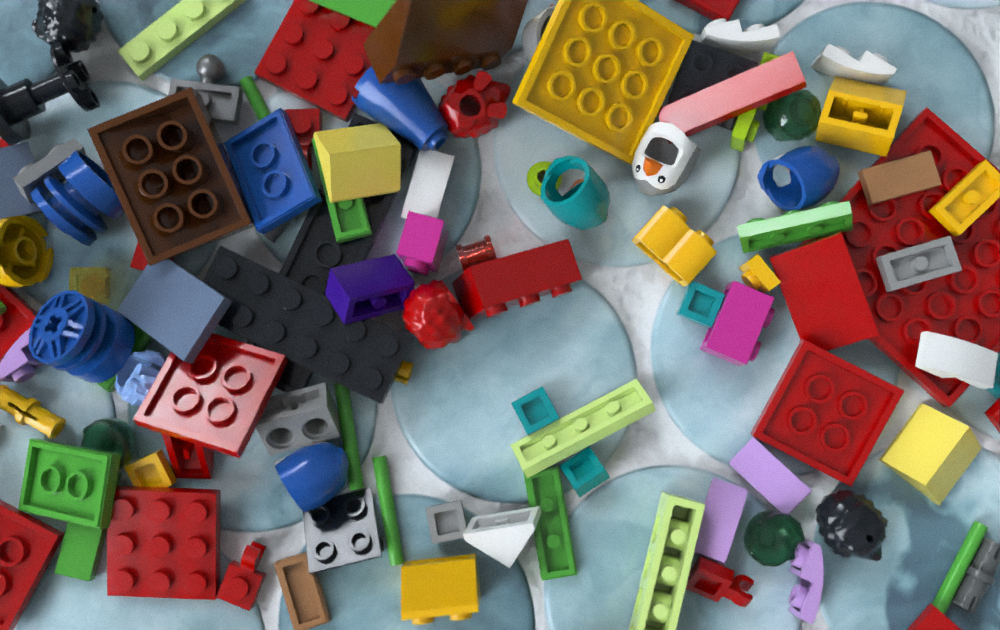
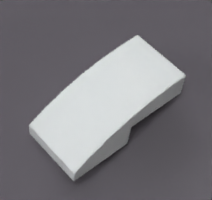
(730, 38)
(867, 68)
(428, 183)
(956, 358)

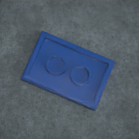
(272, 171)

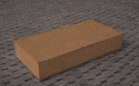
(899, 178)
(302, 592)

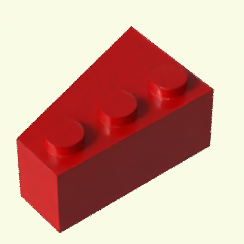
(516, 280)

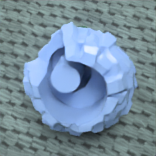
(138, 375)

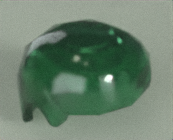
(793, 116)
(111, 436)
(772, 537)

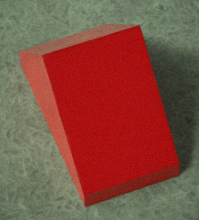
(189, 459)

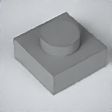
(446, 521)

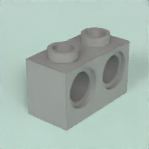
(299, 419)

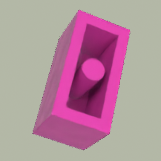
(422, 243)
(739, 324)

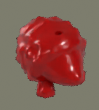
(474, 105)
(435, 316)

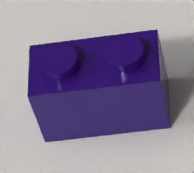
(368, 288)

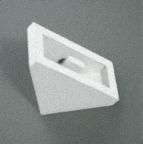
(502, 533)

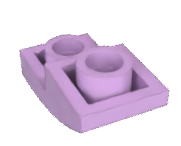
(18, 362)
(770, 476)
(720, 520)
(807, 595)

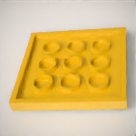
(603, 71)

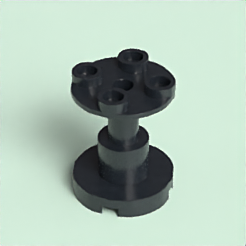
(28, 99)

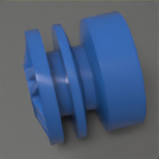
(78, 203)
(81, 337)

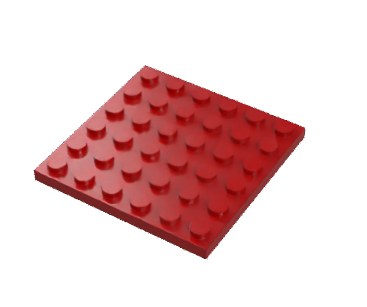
(952, 305)

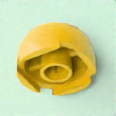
(23, 252)

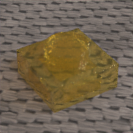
(91, 282)

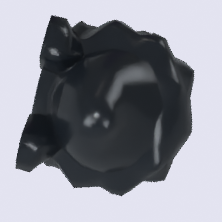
(69, 22)
(851, 525)

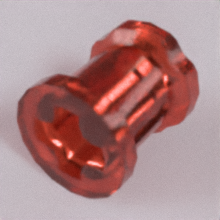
(476, 252)

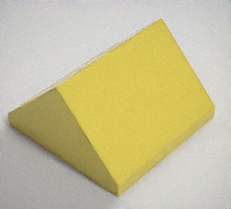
(359, 161)
(931, 452)

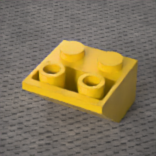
(860, 116)
(440, 588)

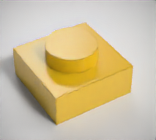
(758, 275)
(151, 471)

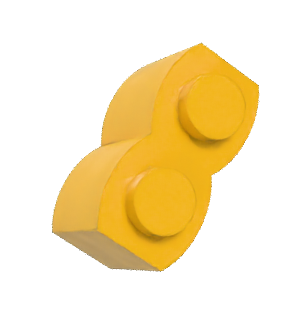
(675, 245)

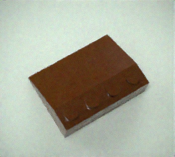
(442, 37)
(172, 176)

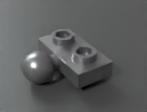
(221, 100)

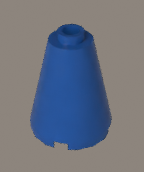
(403, 109)

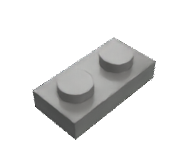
(34, 173)
(918, 264)

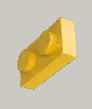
(968, 198)

